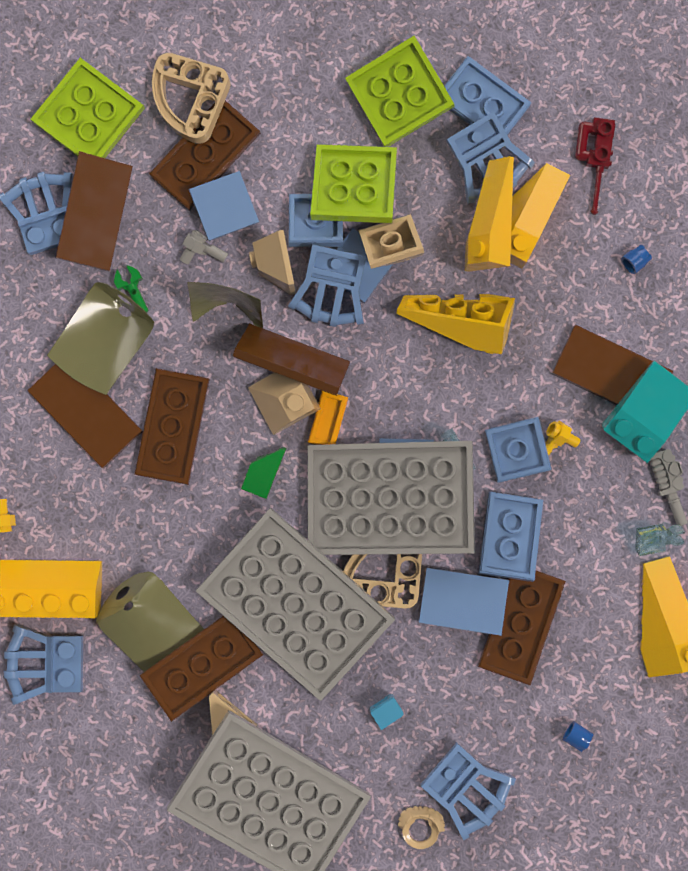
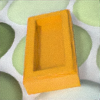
(328, 419)

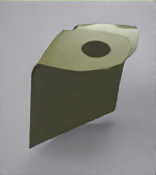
(208, 295)
(101, 340)
(154, 623)

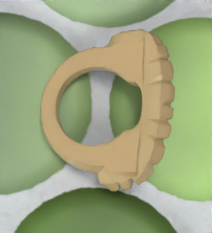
(434, 819)

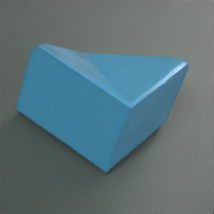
(386, 711)

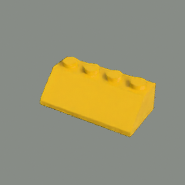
(50, 588)

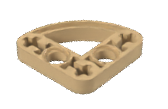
(202, 83)
(392, 588)

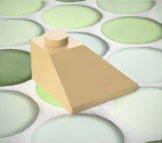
(391, 242)
(273, 261)
(283, 401)

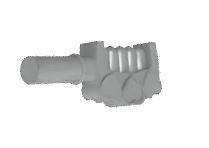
(669, 479)

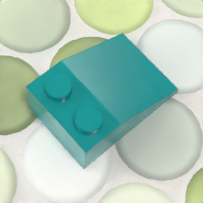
(648, 412)

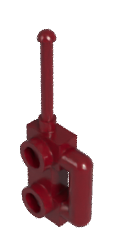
(600, 156)

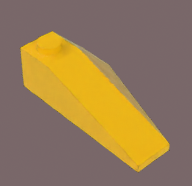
(532, 209)
(490, 231)
(474, 323)
(663, 620)

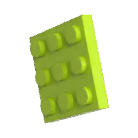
(400, 91)
(87, 111)
(354, 183)

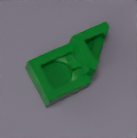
(262, 473)

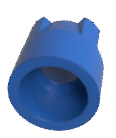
(636, 259)
(577, 736)

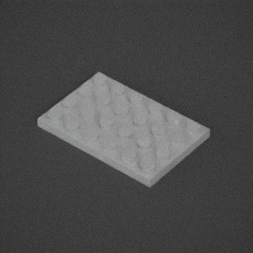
(391, 498)
(295, 604)
(267, 799)

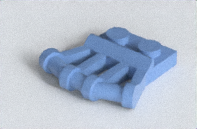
(479, 141)
(43, 229)
(336, 269)
(62, 663)
(454, 776)

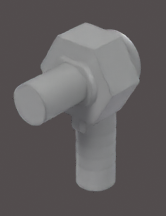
(196, 243)

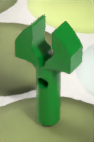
(131, 288)

